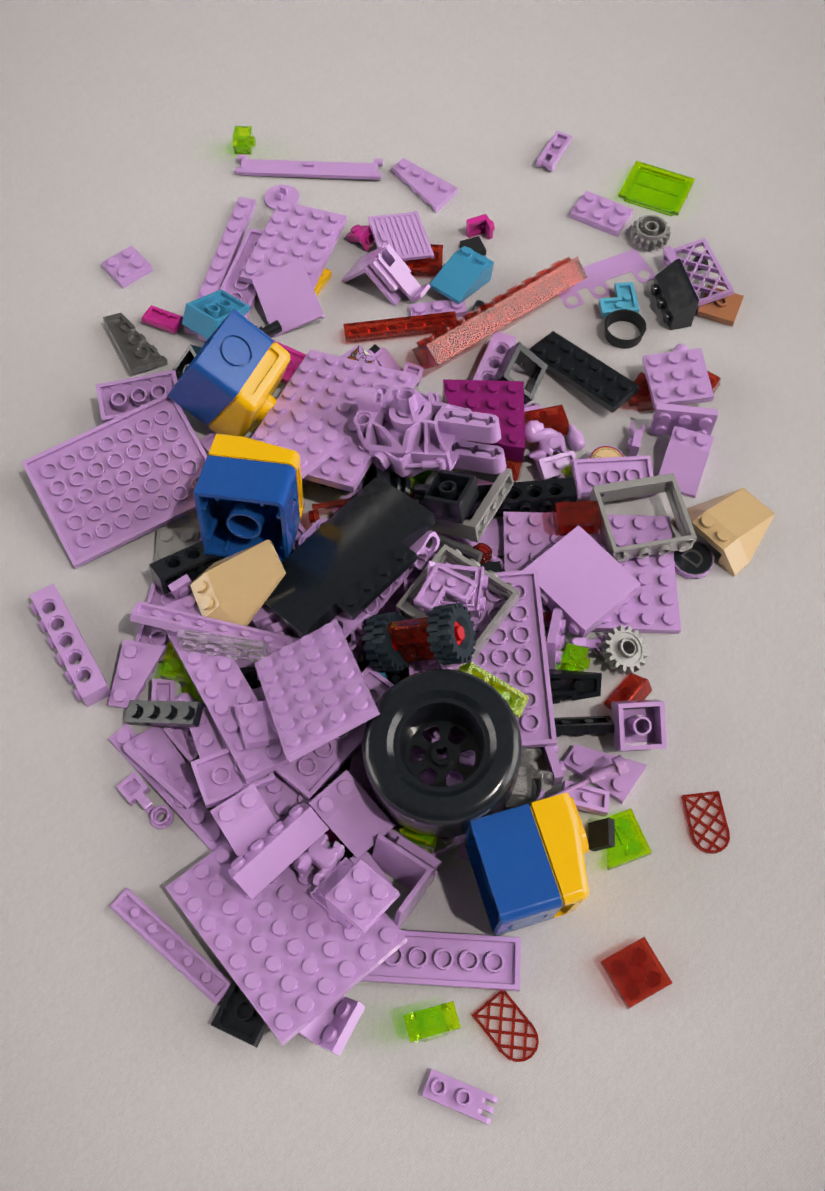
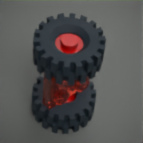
(442, 637)

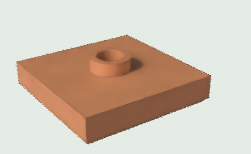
(721, 310)

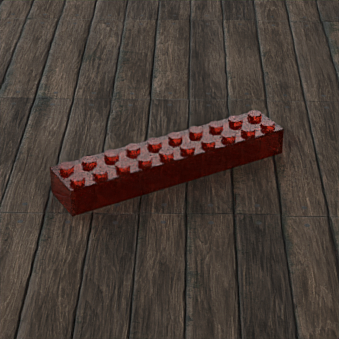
(498, 312)

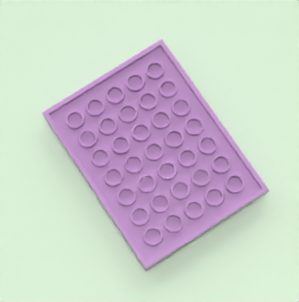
(327, 390)
(119, 479)
(656, 602)
(514, 655)
(281, 943)

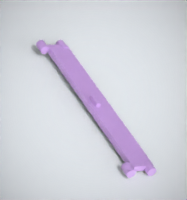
(309, 169)

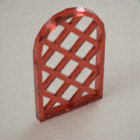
(708, 827)
(488, 1004)

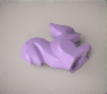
(546, 438)

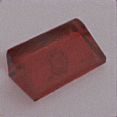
(632, 688)

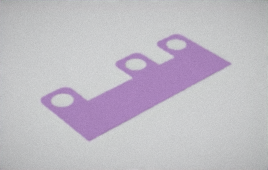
(604, 270)

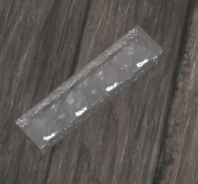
(223, 646)

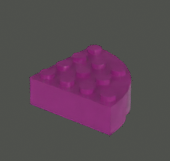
(497, 398)

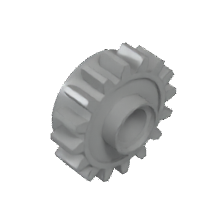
(650, 232)
(624, 650)

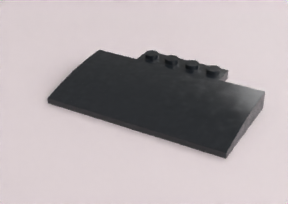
(350, 558)

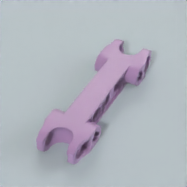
(356, 626)

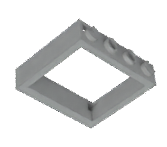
(641, 487)
(474, 529)
(455, 557)

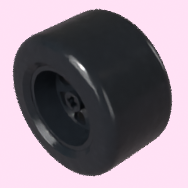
(445, 701)

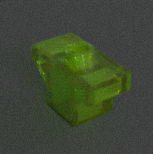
(432, 1022)

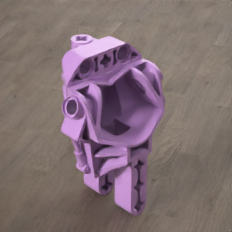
(420, 433)

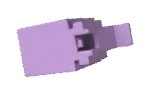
(388, 274)
(408, 866)

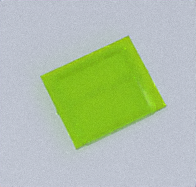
(656, 189)

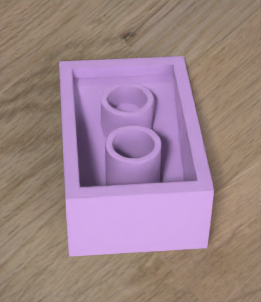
(687, 458)
(351, 814)
(244, 819)

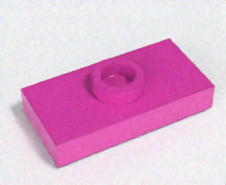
(162, 319)

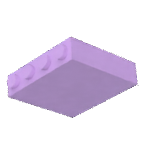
(582, 581)

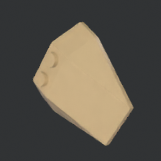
(732, 526)
(239, 584)

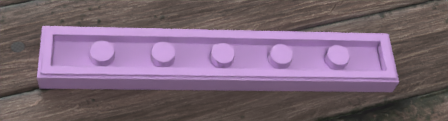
(172, 946)

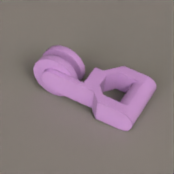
(590, 643)

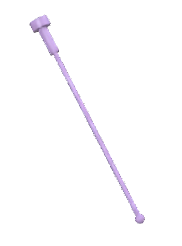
(618, 765)

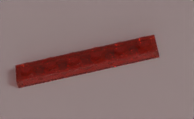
(397, 327)

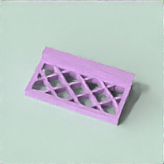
(670, 255)

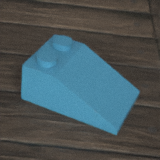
(463, 275)
(209, 311)

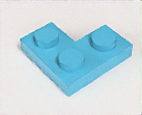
(624, 299)

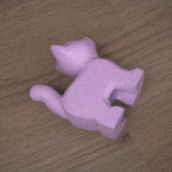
(321, 856)

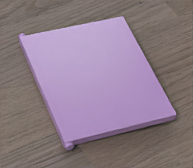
(403, 233)
(288, 296)

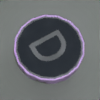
(694, 562)

